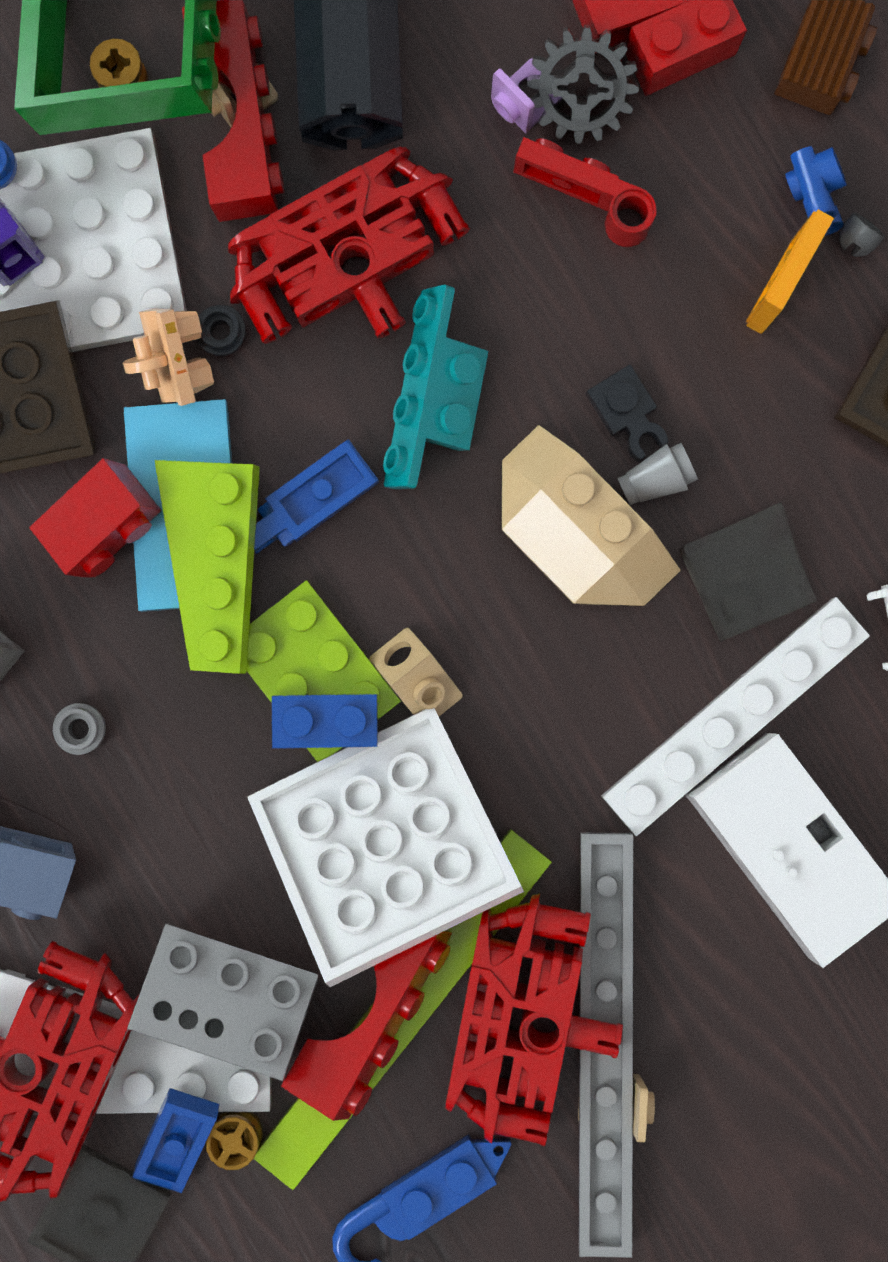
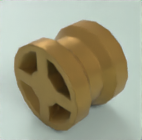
(129, 64)
(229, 1149)

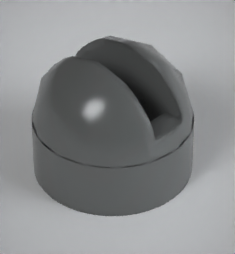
(862, 233)

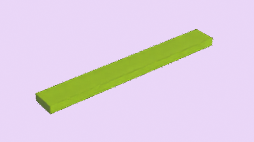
(304, 1131)

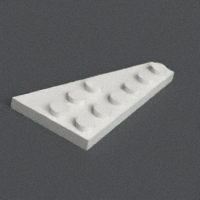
(149, 1066)

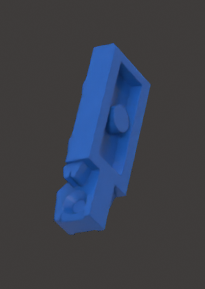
(313, 496)

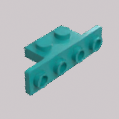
(437, 390)

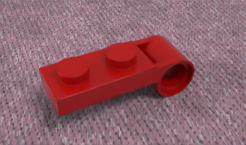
(589, 182)

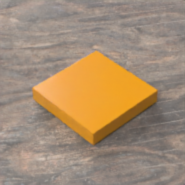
(789, 271)

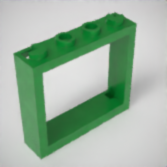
(41, 65)

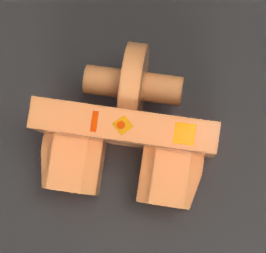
(163, 359)

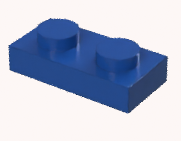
(324, 721)
(175, 1140)

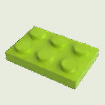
(307, 651)

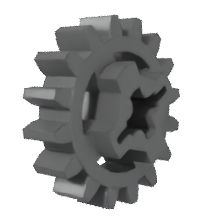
(607, 86)

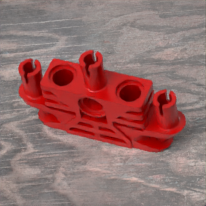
(331, 218)
(487, 1015)
(82, 1073)

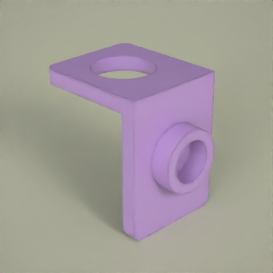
(512, 101)

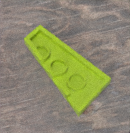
(211, 547)

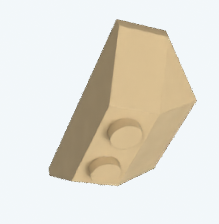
(579, 526)

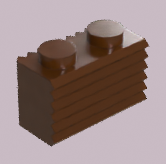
(825, 52)

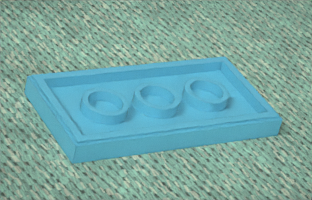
(172, 434)

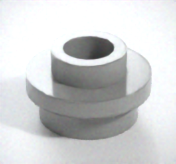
(63, 728)

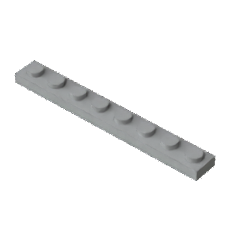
(603, 1080)

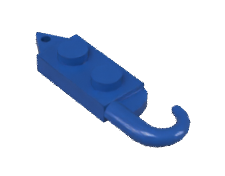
(425, 1193)

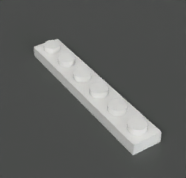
(735, 716)

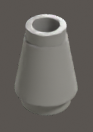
(659, 475)

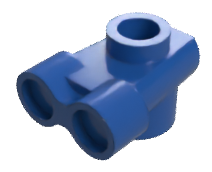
(814, 180)

